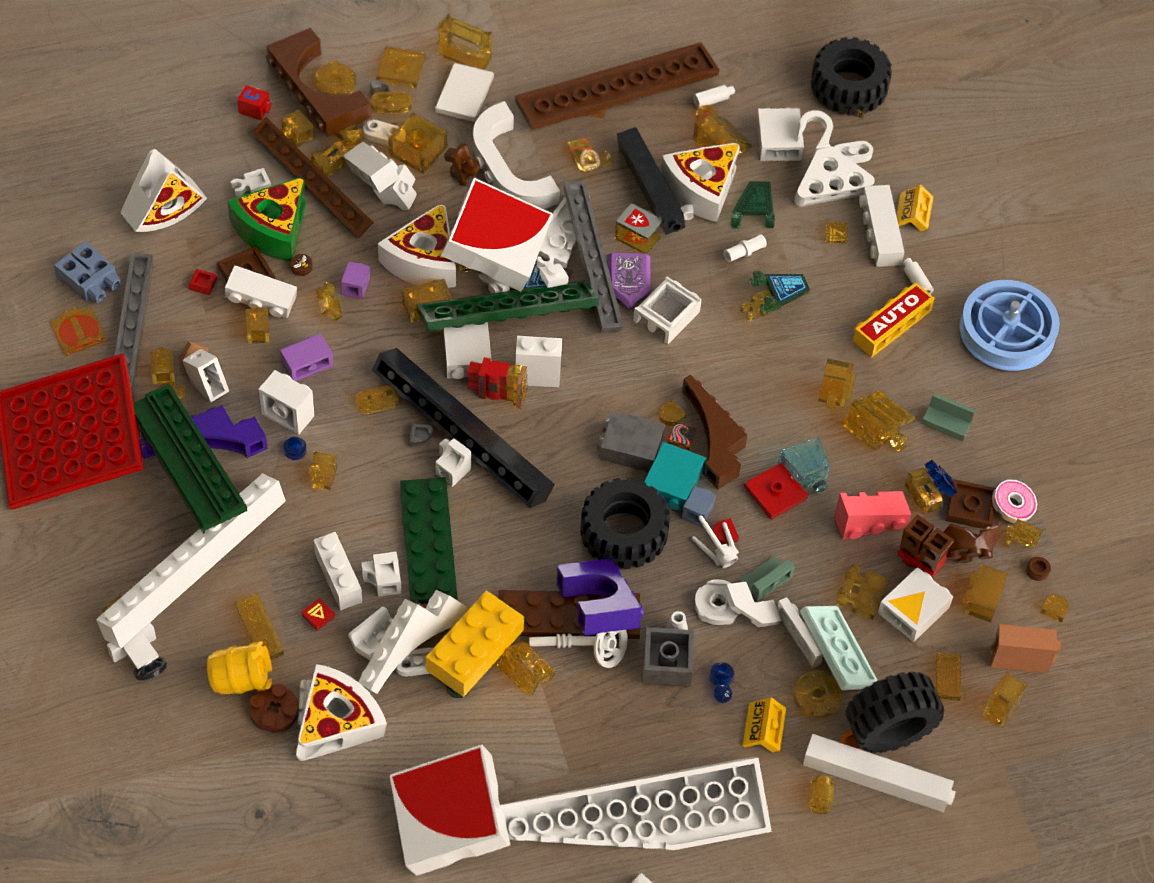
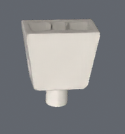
(203, 367)

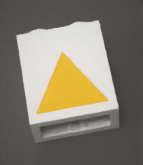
(915, 604)

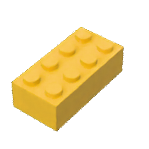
(474, 643)

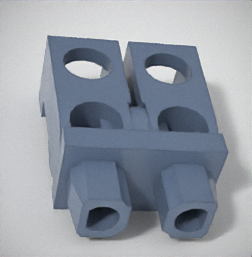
(87, 273)

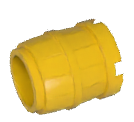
(239, 669)

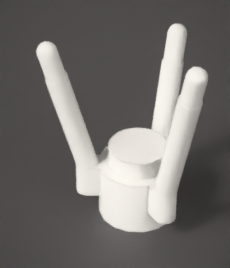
(724, 555)

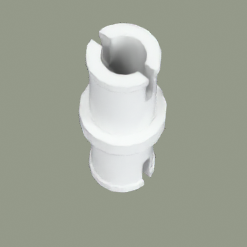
(744, 248)

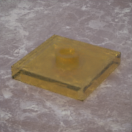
(401, 66)

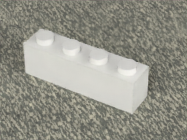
(882, 226)

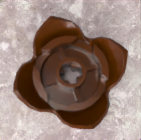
(970, 545)

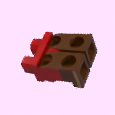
(922, 550)

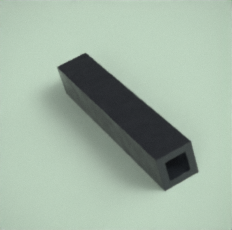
(651, 180)

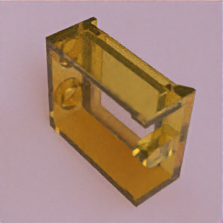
(464, 43)

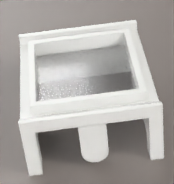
(668, 308)

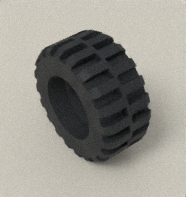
(855, 57)
(631, 498)
(894, 712)

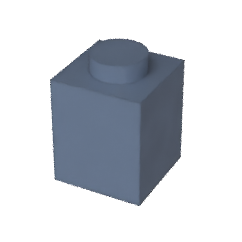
(699, 503)

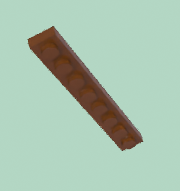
(313, 177)

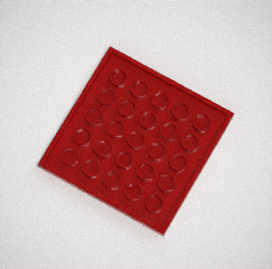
(68, 431)

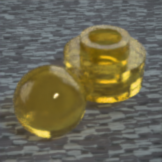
(604, 158)

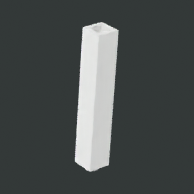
(879, 773)

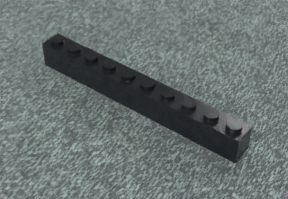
(461, 424)

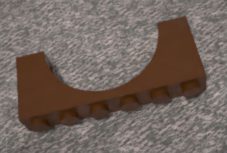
(329, 111)

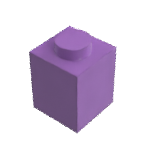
(355, 280)

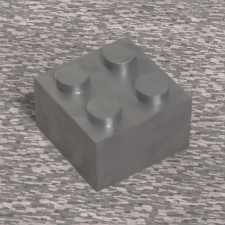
(668, 656)

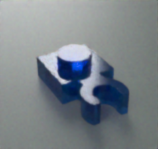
(943, 480)

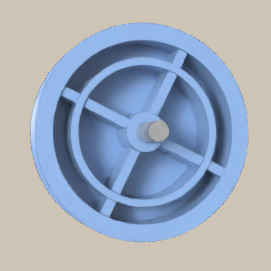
(1009, 325)

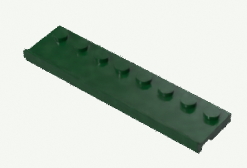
(187, 459)

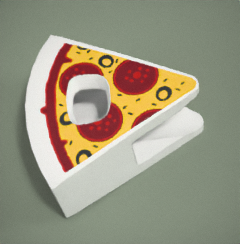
(701, 177)
(160, 195)
(417, 248)
(337, 715)

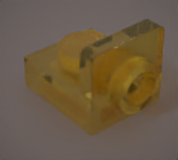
(1024, 533)

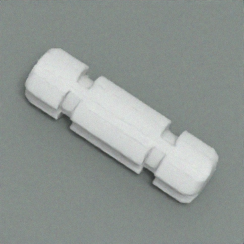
(305, 686)

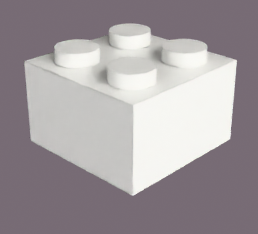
(286, 402)

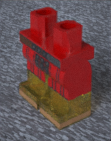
(499, 381)

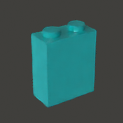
(675, 474)

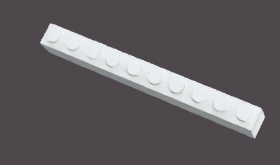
(187, 564)

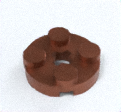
(271, 721)

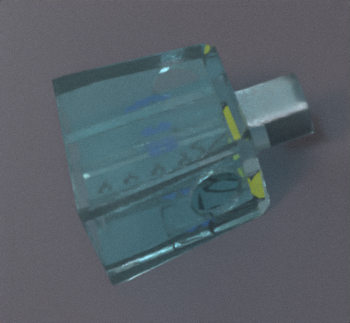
(807, 463)

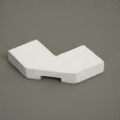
(741, 601)

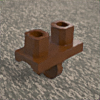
(462, 164)

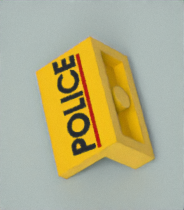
(915, 207)
(764, 724)

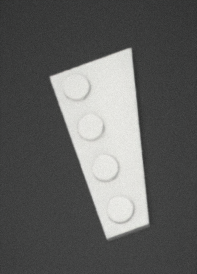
(559, 236)

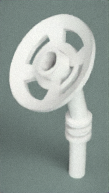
(600, 642)

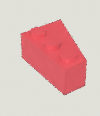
(871, 514)

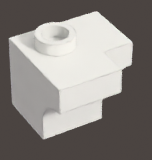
(401, 191)
(453, 461)
(383, 573)

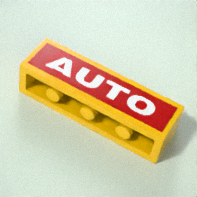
(893, 319)

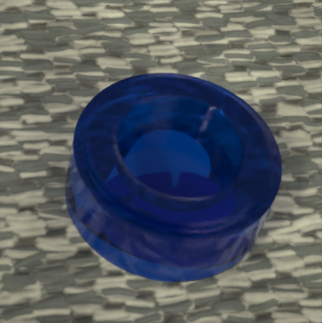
(295, 448)

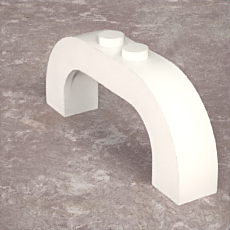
(490, 124)

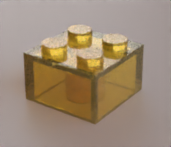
(417, 142)

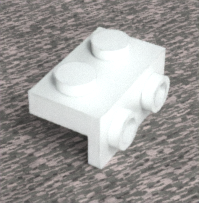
(369, 633)

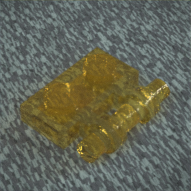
(869, 595)

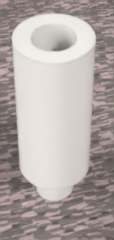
(713, 95)
(916, 275)

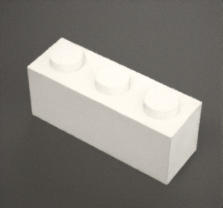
(372, 166)
(260, 292)
(337, 571)

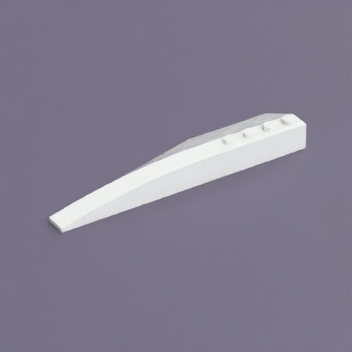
(650, 811)

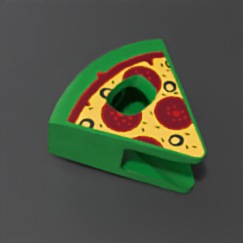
(270, 218)

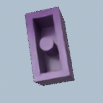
(306, 357)

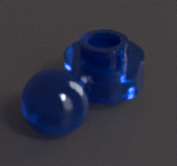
(722, 691)

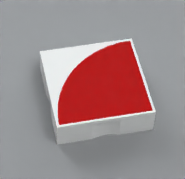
(497, 234)
(449, 810)

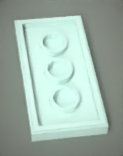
(838, 647)

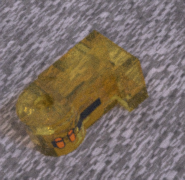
(331, 159)
(923, 491)

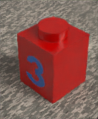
(253, 102)

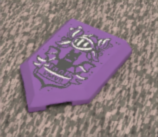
(629, 276)

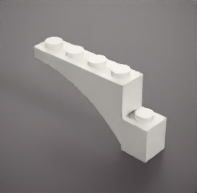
(406, 632)

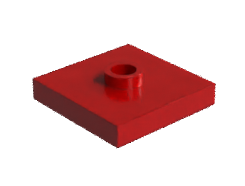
(776, 491)

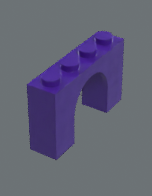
(602, 578)

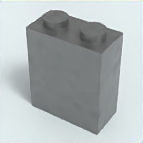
(631, 441)

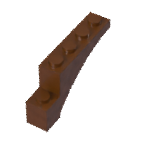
(722, 434)

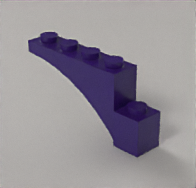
(220, 433)

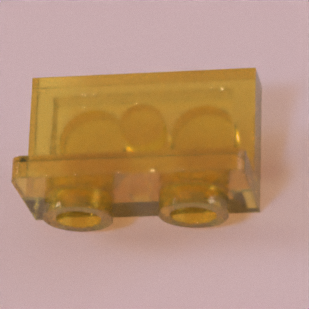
(525, 667)

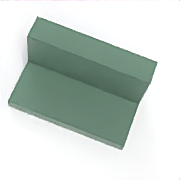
(948, 417)
(768, 577)

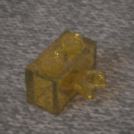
(837, 383)

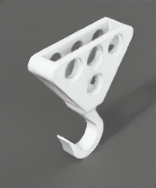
(842, 169)

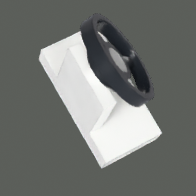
(141, 654)

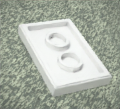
(464, 92)

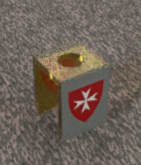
(637, 229)

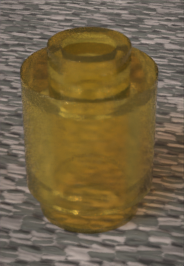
(821, 794)

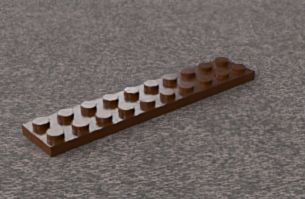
(616, 85)

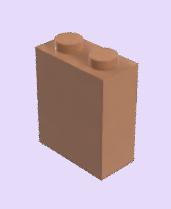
(1024, 648)

